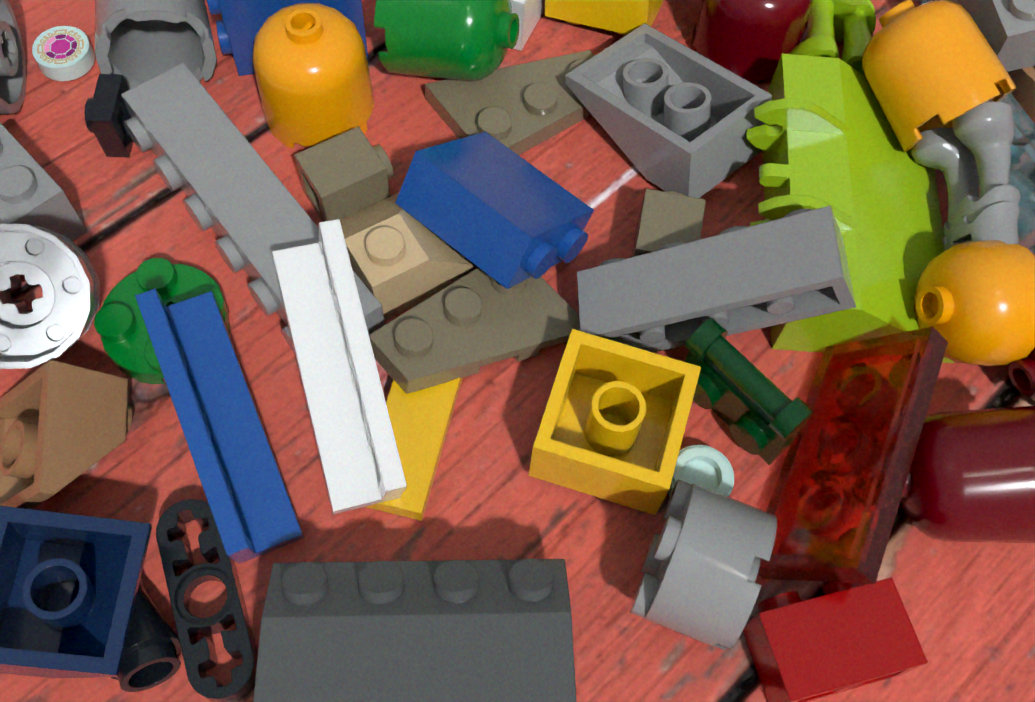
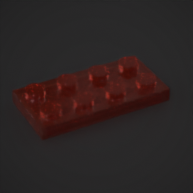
(852, 458)

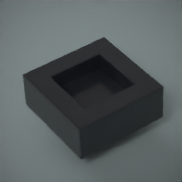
(106, 115)

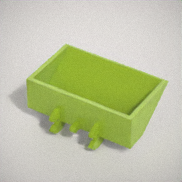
(837, 150)

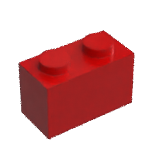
(831, 641)

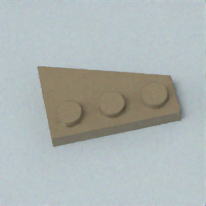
(514, 103)
(471, 327)

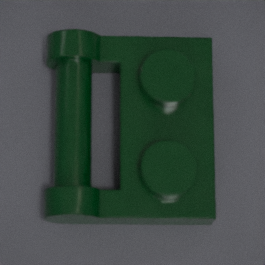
(742, 396)

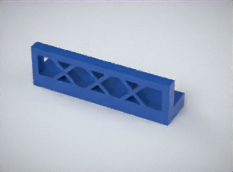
(221, 425)

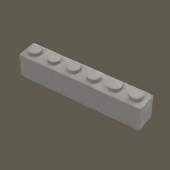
(225, 184)

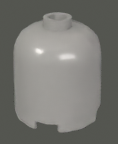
(152, 37)

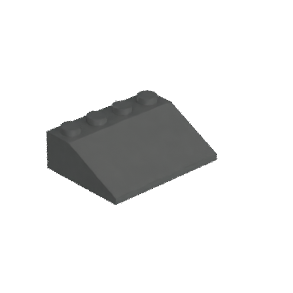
(417, 632)

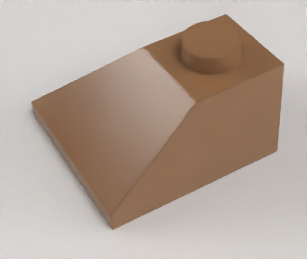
(58, 429)

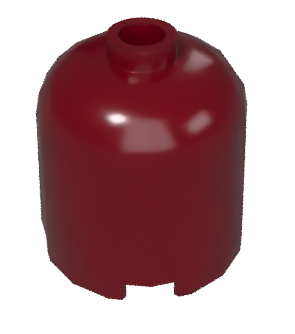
(749, 34)
(974, 476)

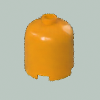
(931, 68)
(312, 74)

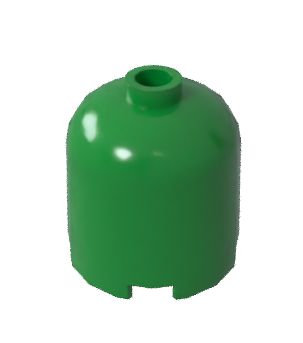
(446, 37)

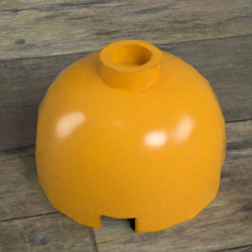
(980, 301)

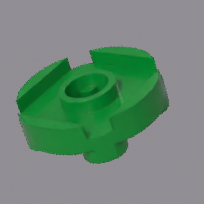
(121, 321)

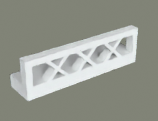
(339, 372)

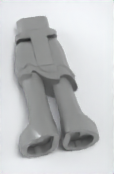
(973, 157)

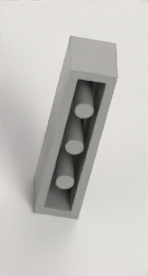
(738, 278)

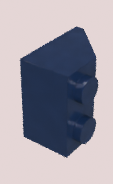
(67, 592)

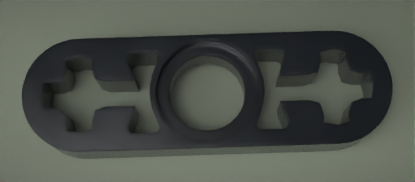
(239, 643)

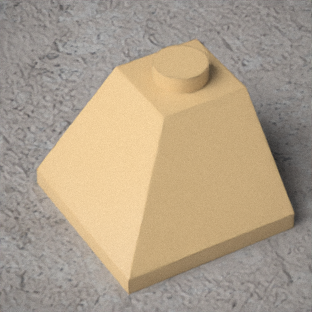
(399, 256)

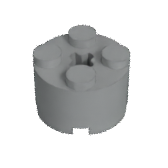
(705, 565)

